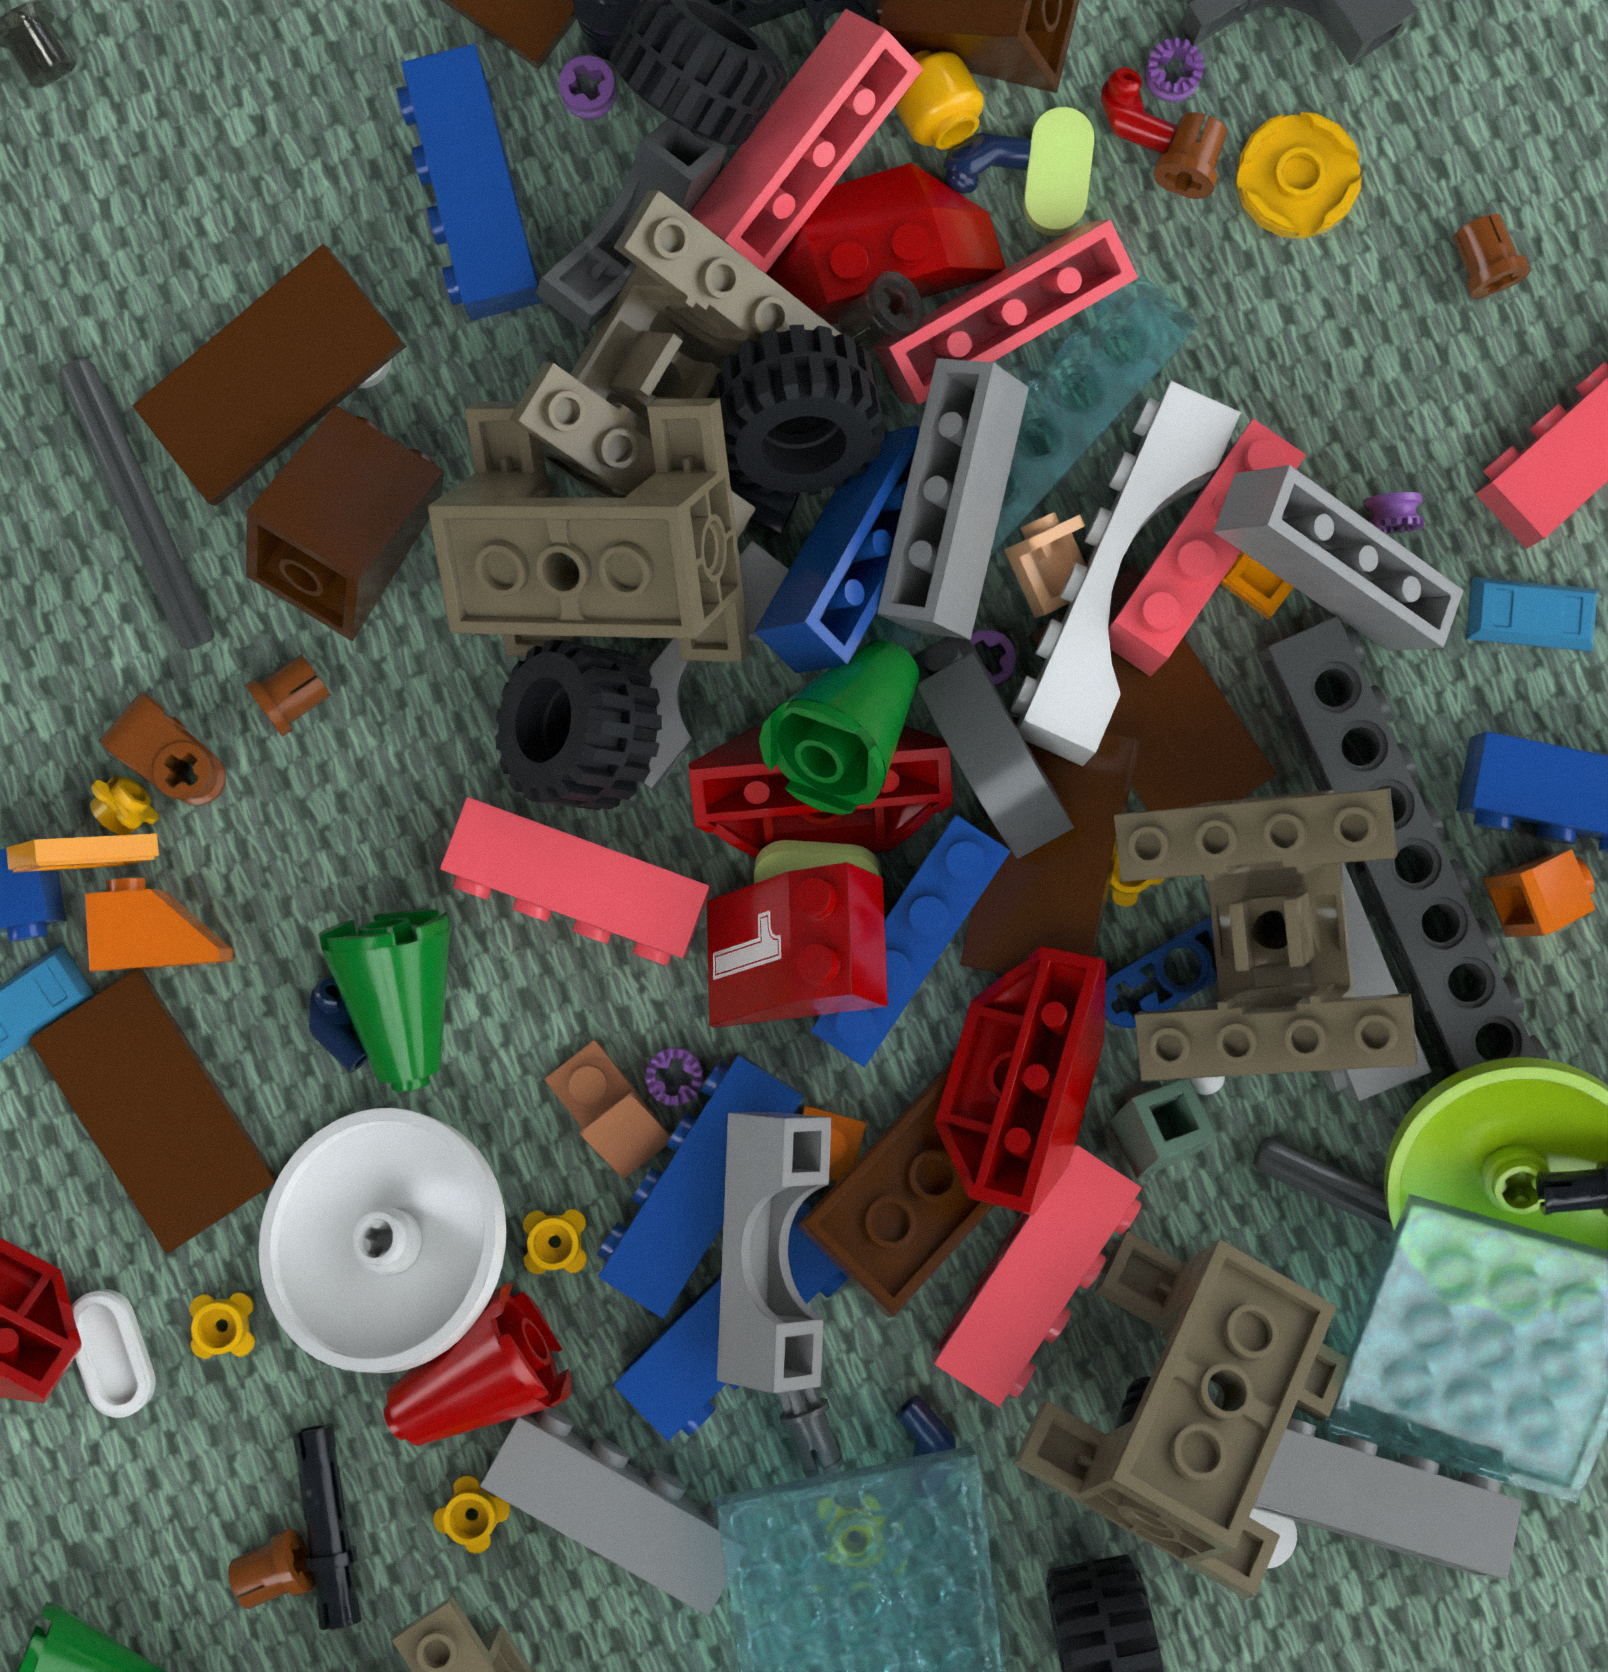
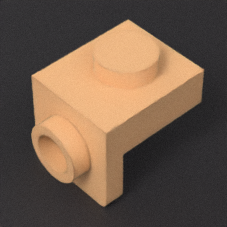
(1045, 561)

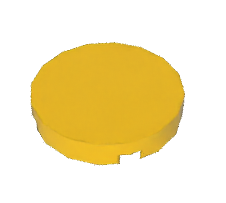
(1291, 195)

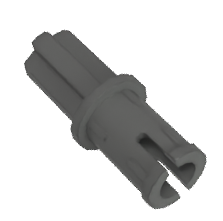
(811, 1431)

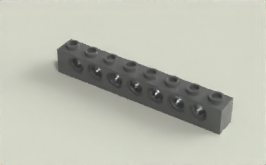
(1396, 904)

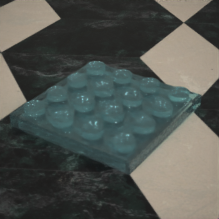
(1483, 1351)
(863, 1570)

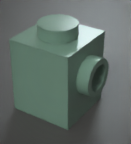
(1161, 1126)

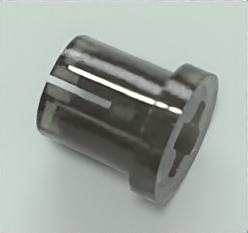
(35, 43)
(885, 310)

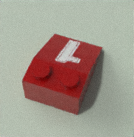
(797, 946)

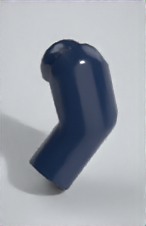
(979, 154)
(332, 1025)
(925, 1427)

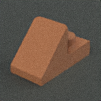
(608, 1109)

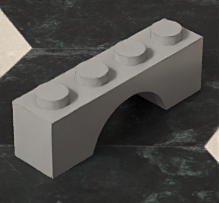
(760, 582)
(765, 1326)

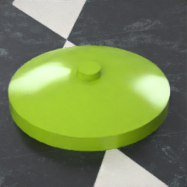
(1489, 1134)

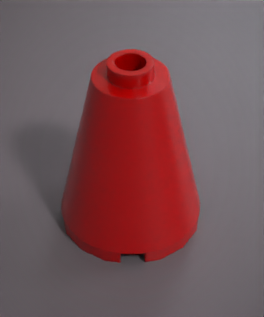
(483, 1379)

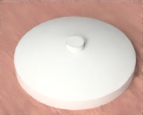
(382, 1241)

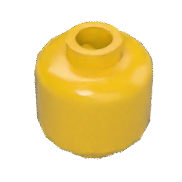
(941, 102)

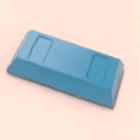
(1531, 614)
(39, 998)

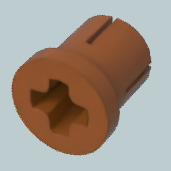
(1190, 163)
(1489, 256)
(275, 696)
(271, 1570)

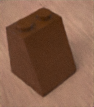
(994, 38)
(340, 520)

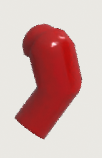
(1127, 113)

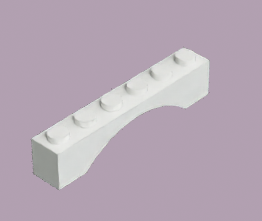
(1077, 684)

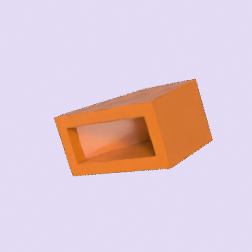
(1541, 894)
(146, 930)

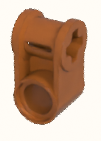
(160, 748)

